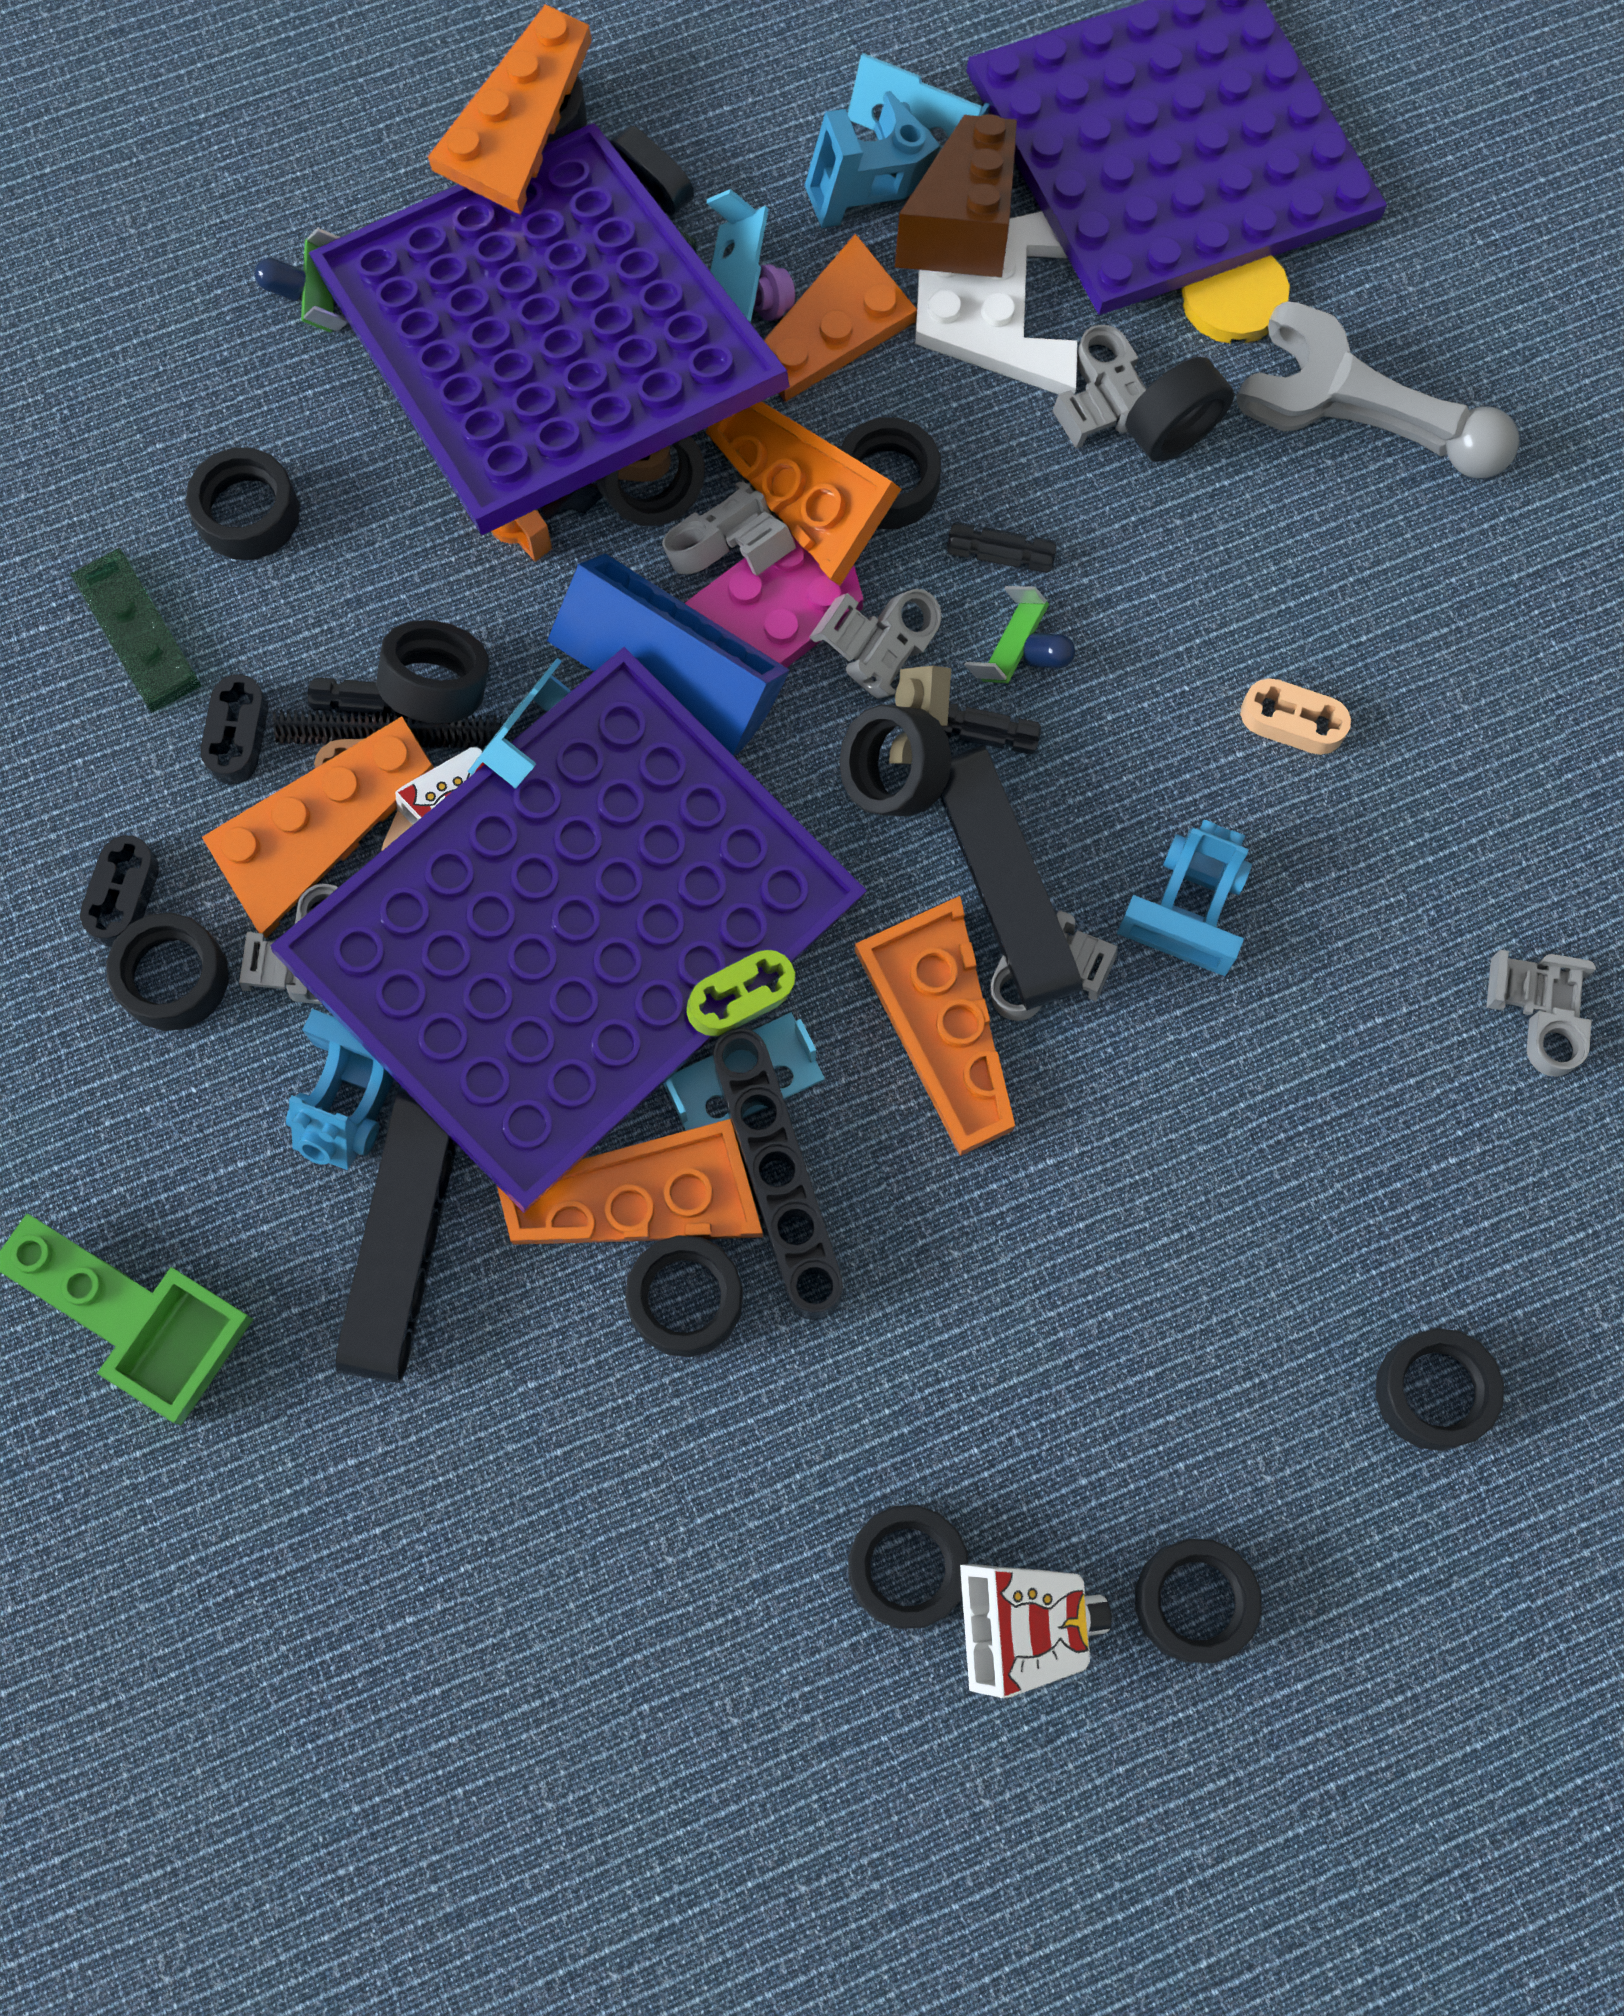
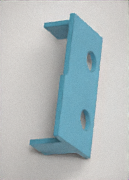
(927, 104)
(746, 228)
(504, 756)
(787, 1047)

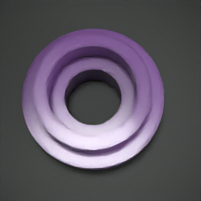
(774, 293)

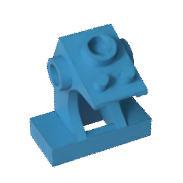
(861, 172)
(1209, 859)
(332, 1137)

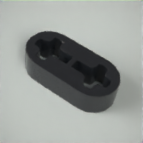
(654, 169)
(221, 727)
(107, 888)

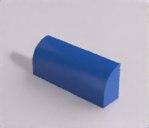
(695, 659)

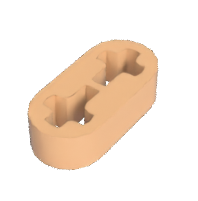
(1295, 716)

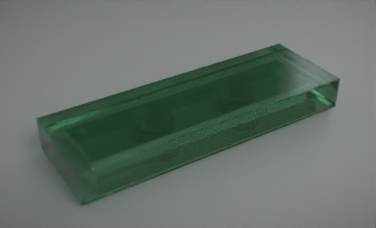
(135, 630)

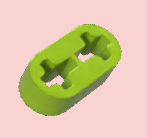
(746, 1005)

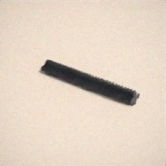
(329, 729)

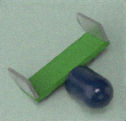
(291, 281)
(1020, 639)

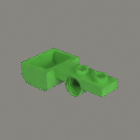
(163, 1339)

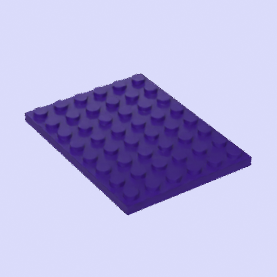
(547, 335)
(543, 938)

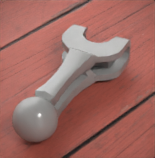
(1343, 387)

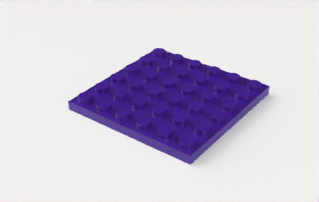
(1174, 144)

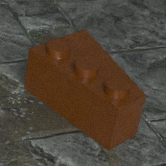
(962, 203)

